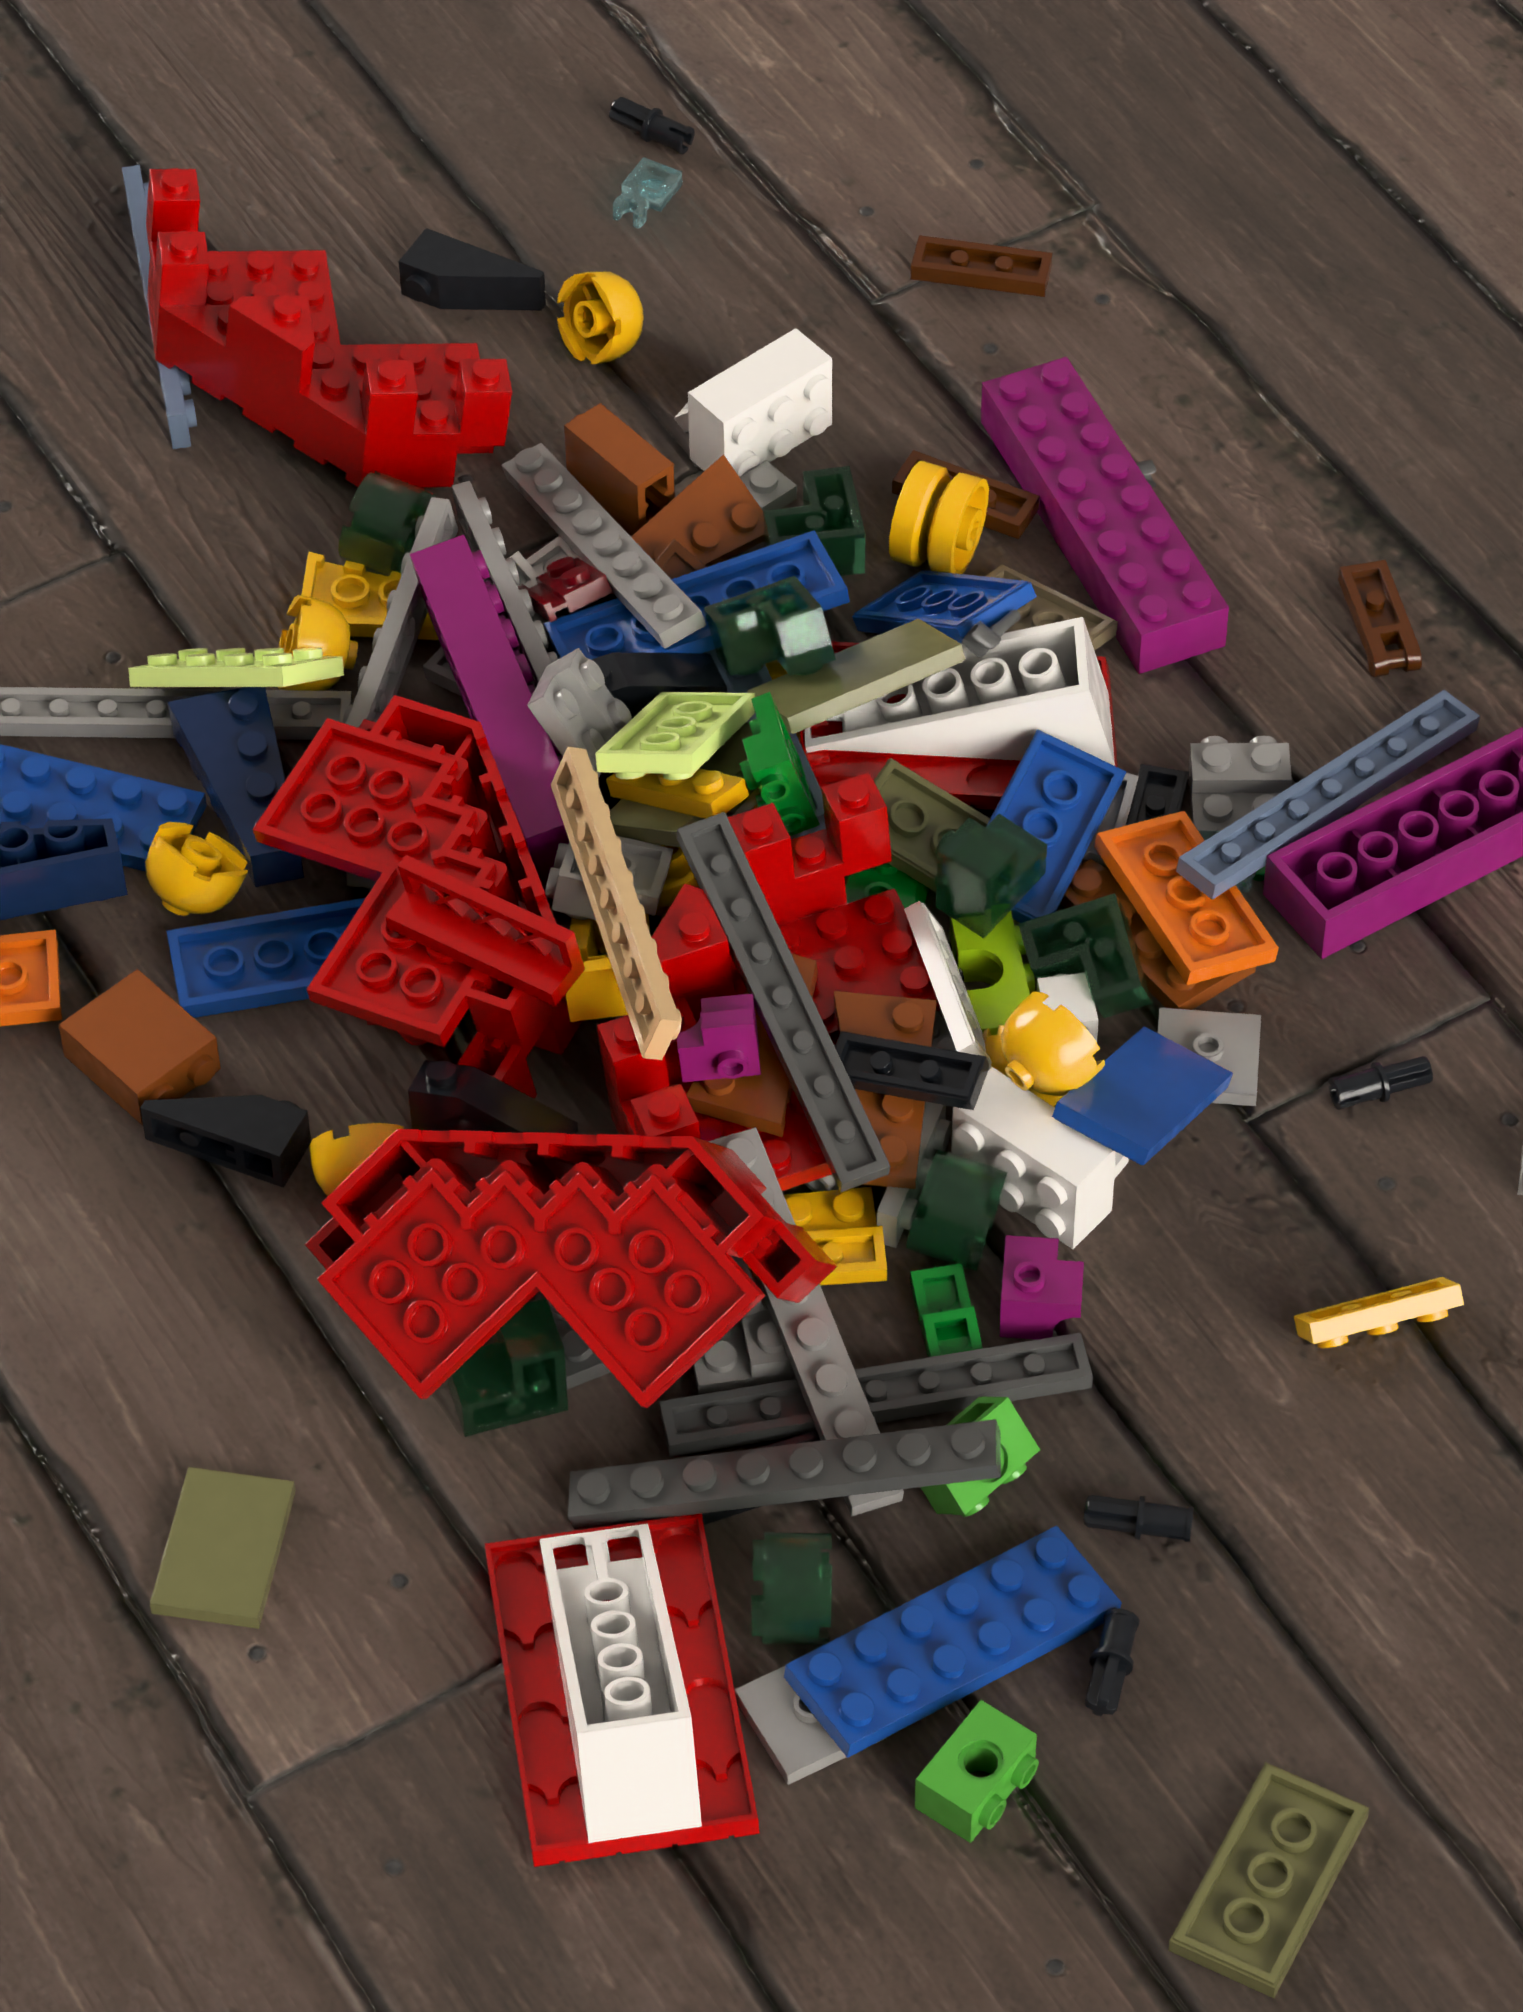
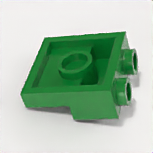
(777, 768)

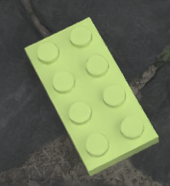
(236, 668)
(675, 734)

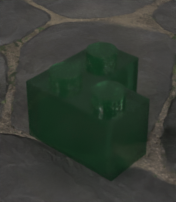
(831, 511)
(768, 626)
(986, 871)
(1091, 941)
(514, 1377)

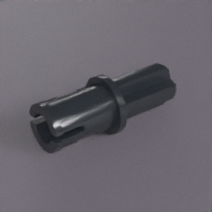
(651, 124)
(1379, 1082)
(1138, 1517)
(1111, 1661)

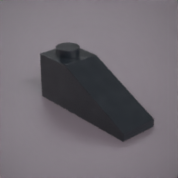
(467, 277)
(642, 676)
(466, 1098)
(236, 1132)

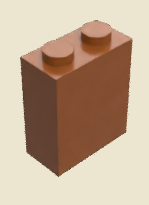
(618, 467)
(139, 1044)

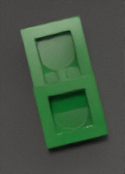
(945, 1310)

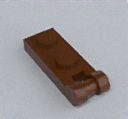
(1379, 617)

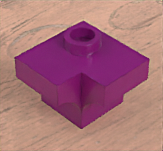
(721, 1041)
(1037, 1288)

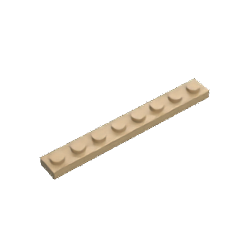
(616, 905)

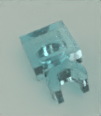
(646, 187)

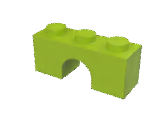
(996, 962)

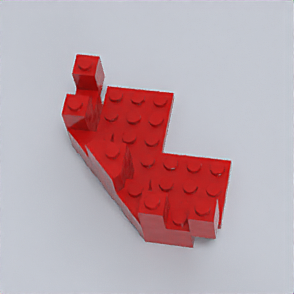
(270, 342)
(433, 792)
(856, 947)
(614, 1229)

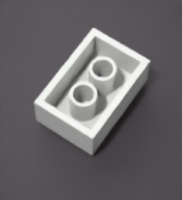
(762, 405)
(1053, 1171)

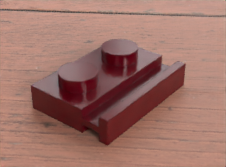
(567, 586)

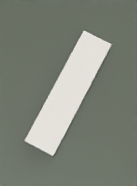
(946, 981)

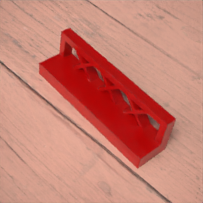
(485, 932)

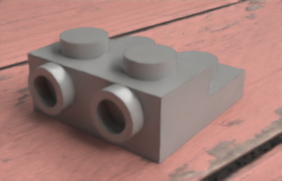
(577, 705)
(1234, 779)
(645, 860)
(744, 1356)

